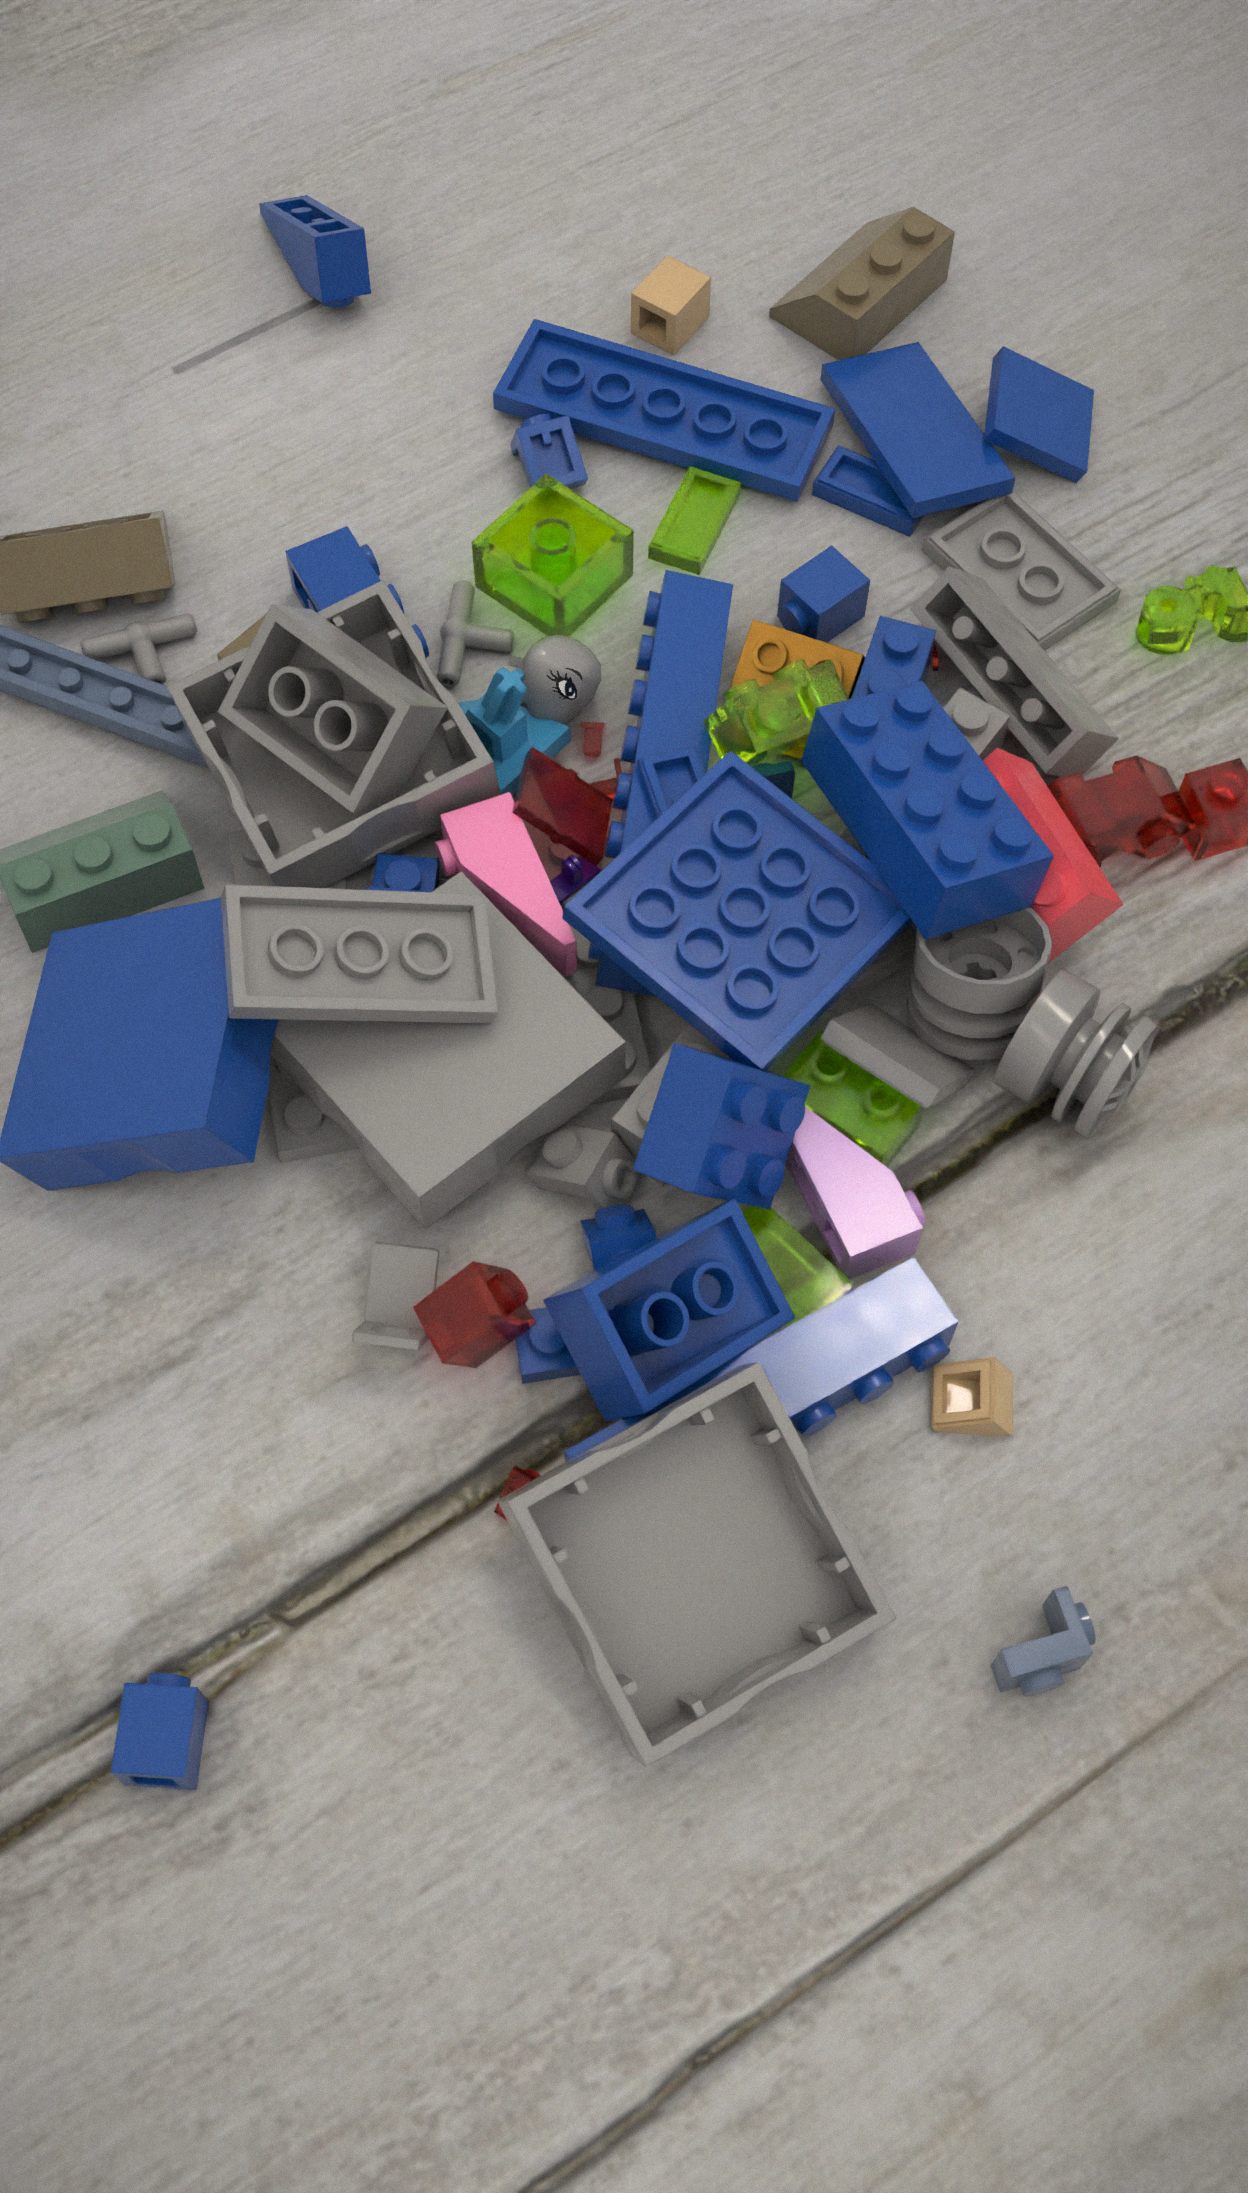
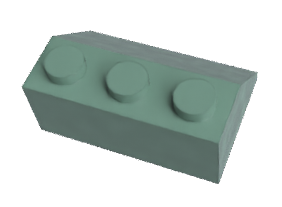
(99, 869)

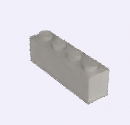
(1014, 673)

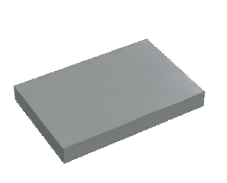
(1026, 565)

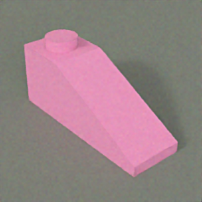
(503, 864)

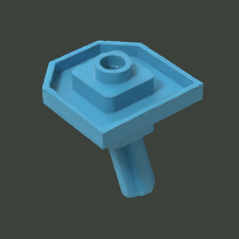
(510, 729)

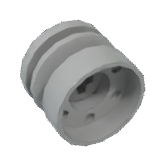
(978, 984)
(1076, 1054)

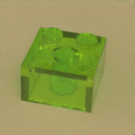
(553, 557)

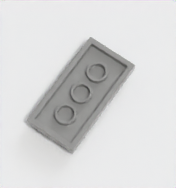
(357, 955)

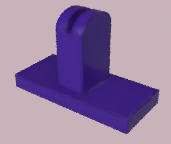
(574, 876)

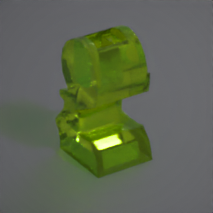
(1173, 613)

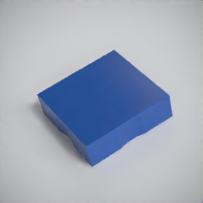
(136, 1055)

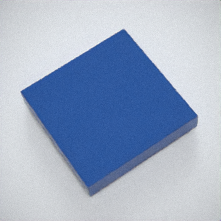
(1039, 415)

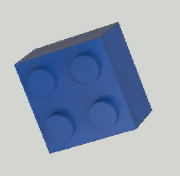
(721, 1127)

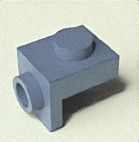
(1041, 1662)

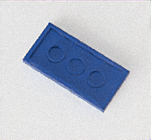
(916, 429)

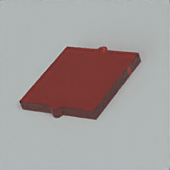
(563, 806)

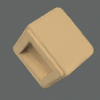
(972, 1398)

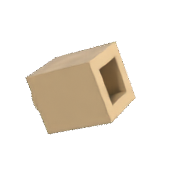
(670, 305)

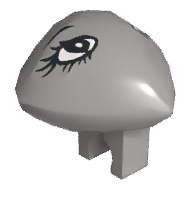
(559, 677)

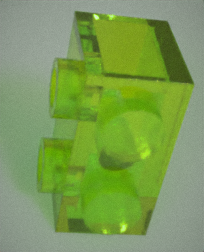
(776, 716)
(856, 1101)

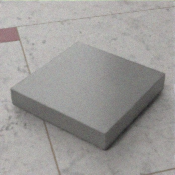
(896, 1055)

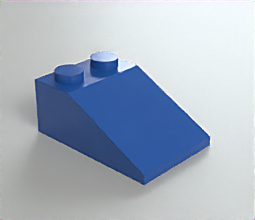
(669, 1312)

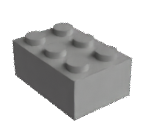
(331, 708)

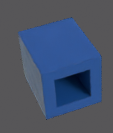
(823, 596)
(160, 1733)

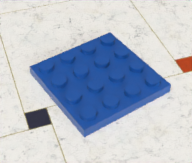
(740, 913)

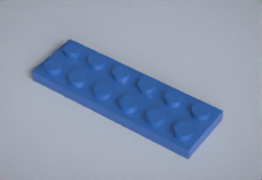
(666, 409)

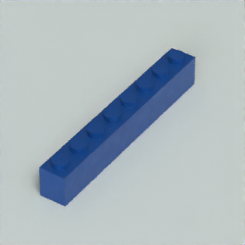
(677, 694)

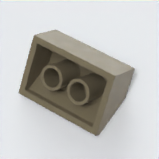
(869, 284)
(85, 565)

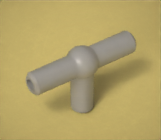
(458, 633)
(140, 640)

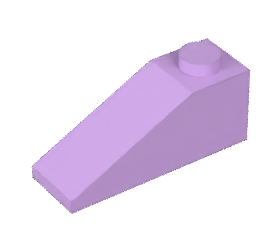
(853, 1199)

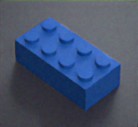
(925, 809)

